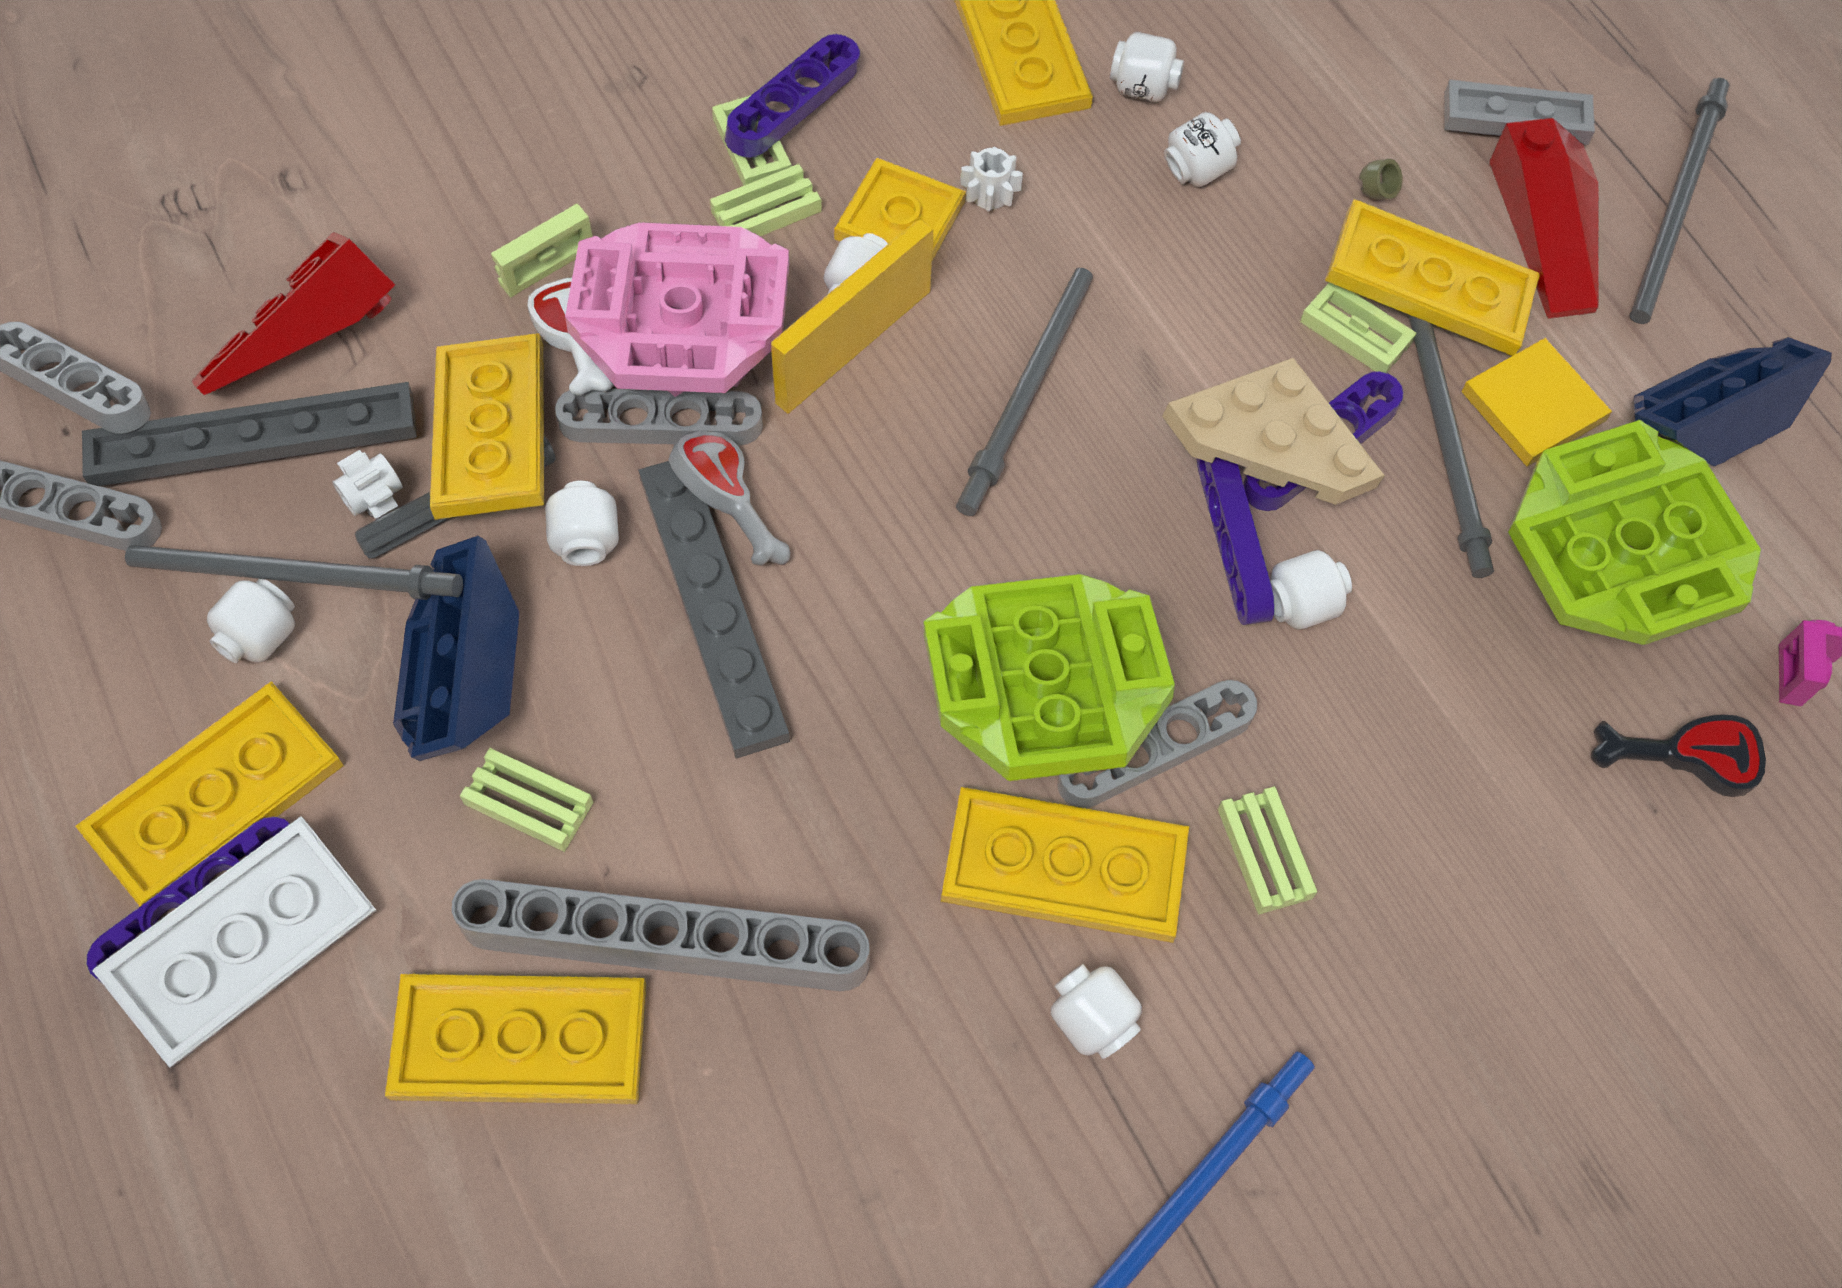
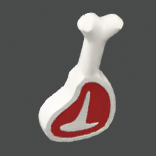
(547, 311)

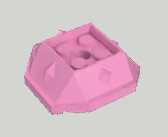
(677, 305)

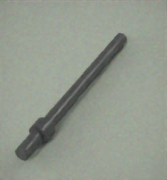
(989, 463)

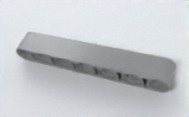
(640, 916)

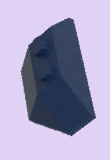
(1734, 398)
(457, 656)

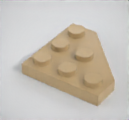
(1277, 431)

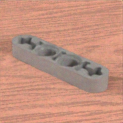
(129, 407)
(658, 425)
(63, 494)
(1165, 752)

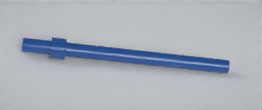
(1264, 1108)

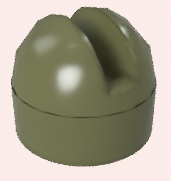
(1391, 179)

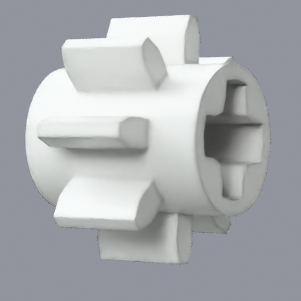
(991, 178)
(367, 484)

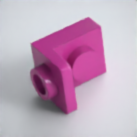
(1807, 660)

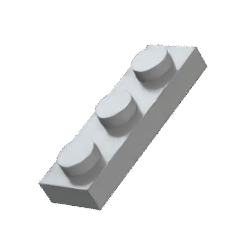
(1489, 107)

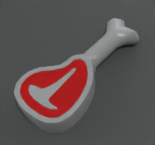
(713, 471)

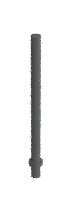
(1710, 110)
(1474, 537)
(419, 582)

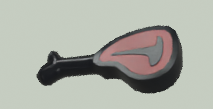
(1717, 749)

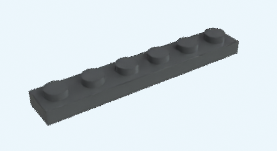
(250, 434)
(715, 613)

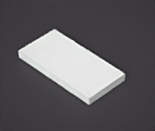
(234, 941)

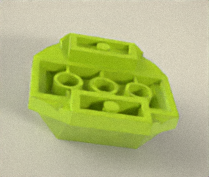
(1640, 491)
(1049, 674)

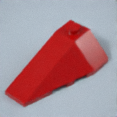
(1553, 211)
(327, 294)

